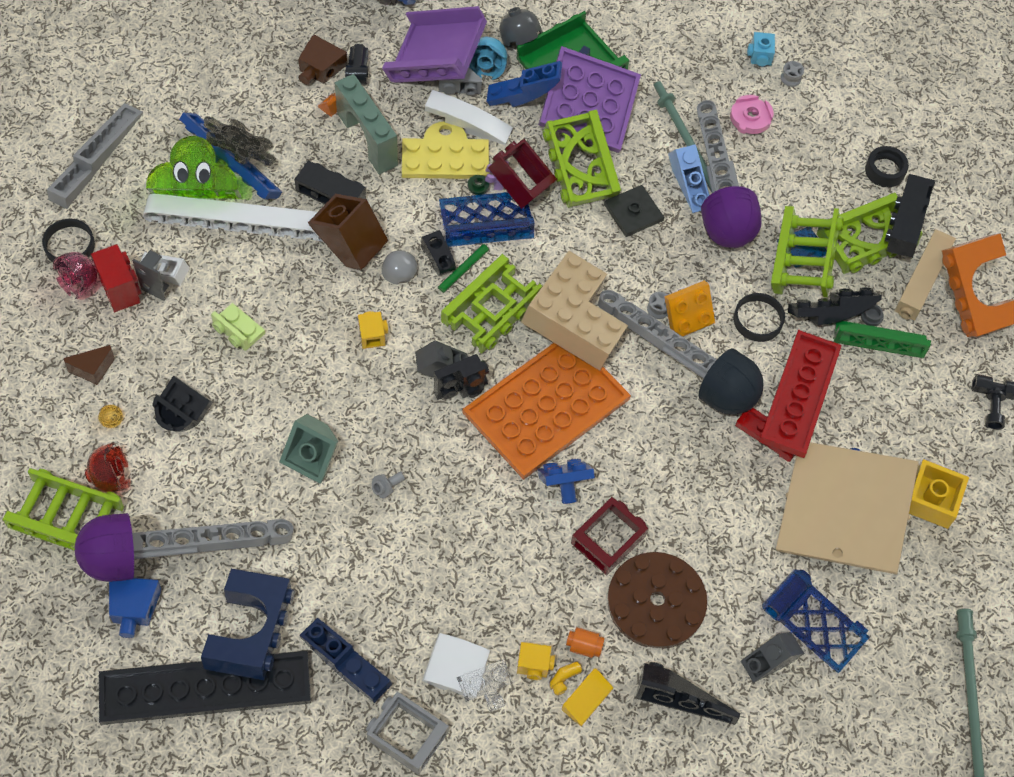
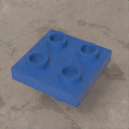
(566, 476)

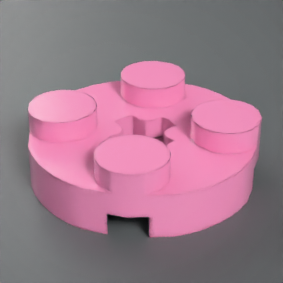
(746, 123)

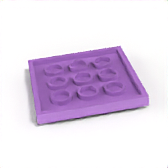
(589, 86)

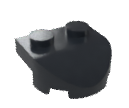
(180, 406)

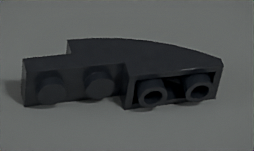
(839, 307)

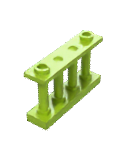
(788, 239)
(44, 528)

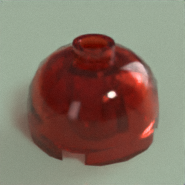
(104, 467)

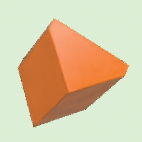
(329, 105)

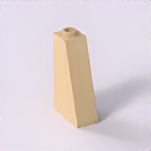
(924, 276)

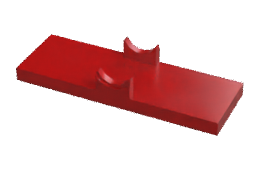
(800, 394)

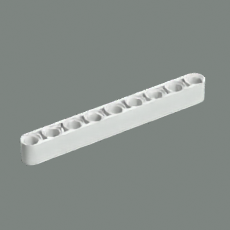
(230, 215)

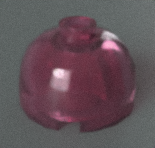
(75, 269)

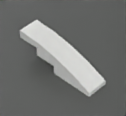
(469, 117)

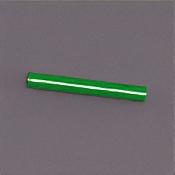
(463, 268)

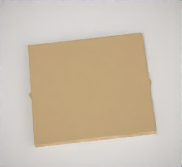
(848, 507)

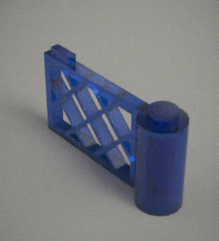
(791, 596)

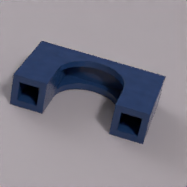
(251, 655)

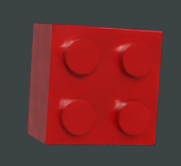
(117, 277)

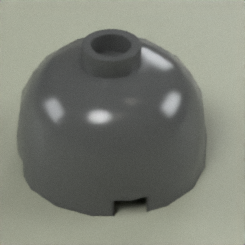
(519, 26)

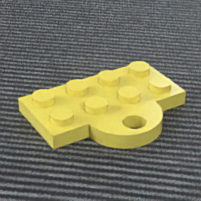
(444, 155)

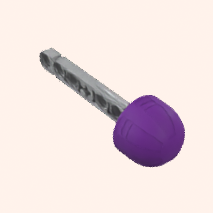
(733, 212)
(108, 546)

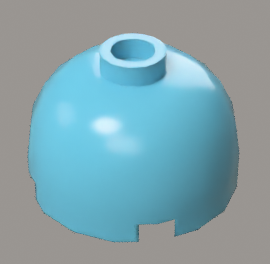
(489, 54)

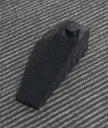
(673, 691)

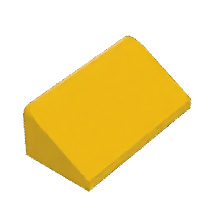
(587, 697)

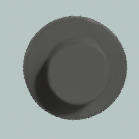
(873, 316)

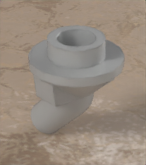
(383, 486)

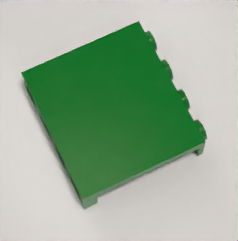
(572, 35)

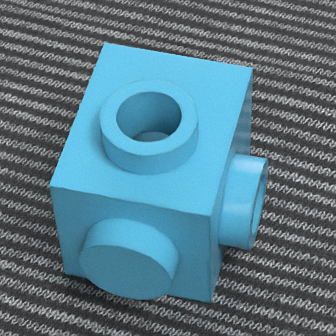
(762, 48)

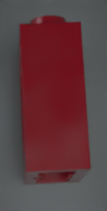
(530, 163)
(595, 553)

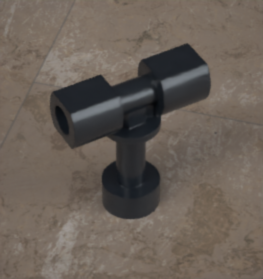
(996, 393)

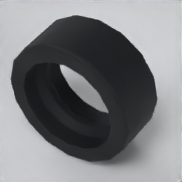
(883, 179)

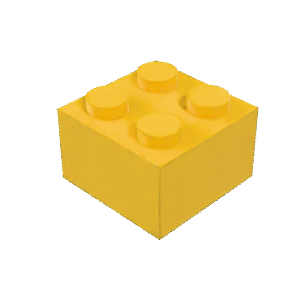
(937, 494)

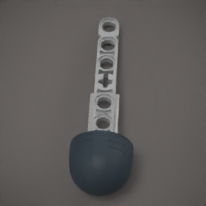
(729, 383)

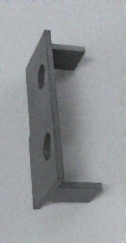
(151, 276)

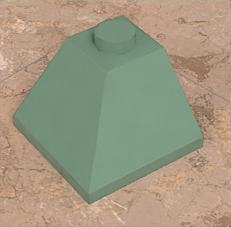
(309, 448)

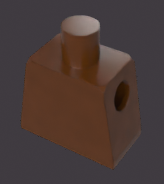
(320, 60)

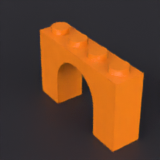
(961, 265)

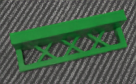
(881, 339)

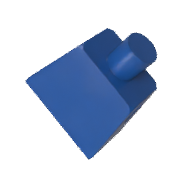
(132, 603)

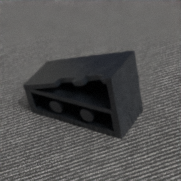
(910, 216)

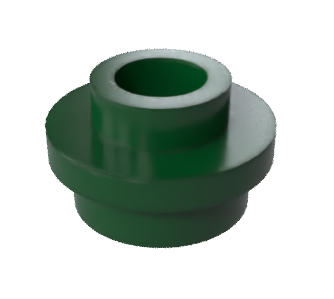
(478, 189)

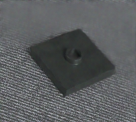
(634, 210)

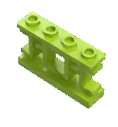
(479, 292)

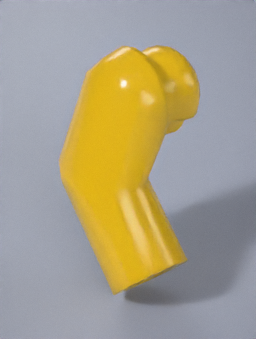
(562, 675)

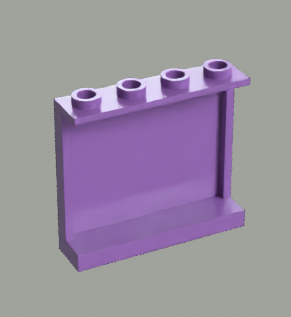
(437, 45)

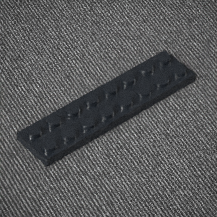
(192, 690)

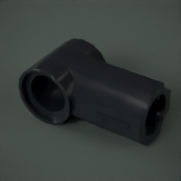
(358, 63)

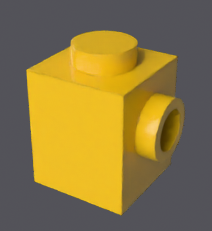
(372, 329)
(535, 660)

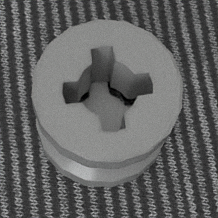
(796, 72)
(657, 299)

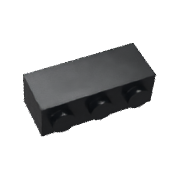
(323, 184)

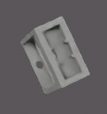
(429, 747)

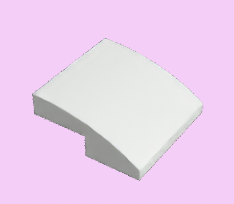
(451, 659)

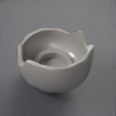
(399, 267)

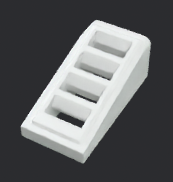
(176, 272)

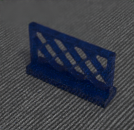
(488, 230)

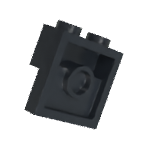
(465, 376)

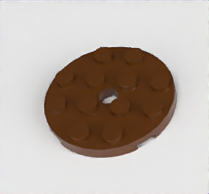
(651, 624)

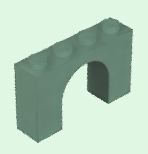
(357, 107)

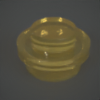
(110, 416)

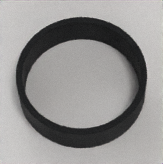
(64, 223)
(763, 298)

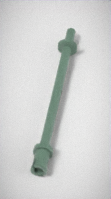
(666, 100)
(967, 635)

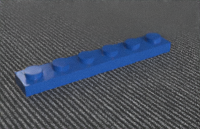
(248, 172)

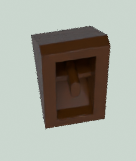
(91, 364)

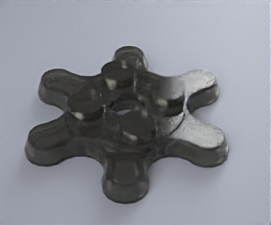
(238, 141)

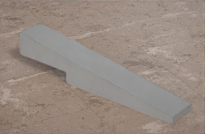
(92, 156)

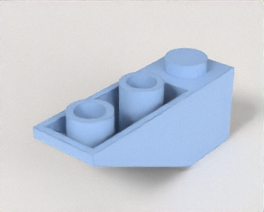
(690, 175)

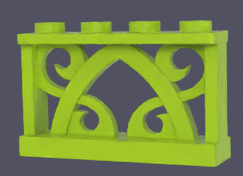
(592, 132)
(867, 252)

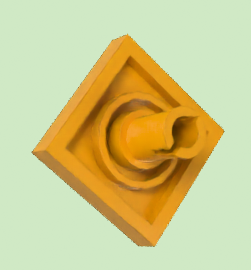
(690, 308)

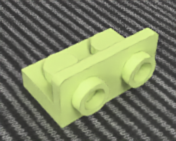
(238, 327)

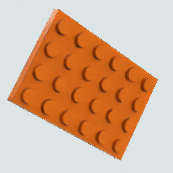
(544, 407)

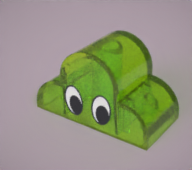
(194, 173)

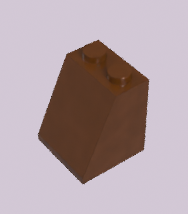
(349, 230)

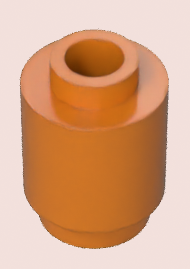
(585, 642)

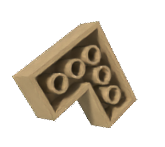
(568, 318)

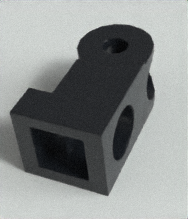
(438, 253)

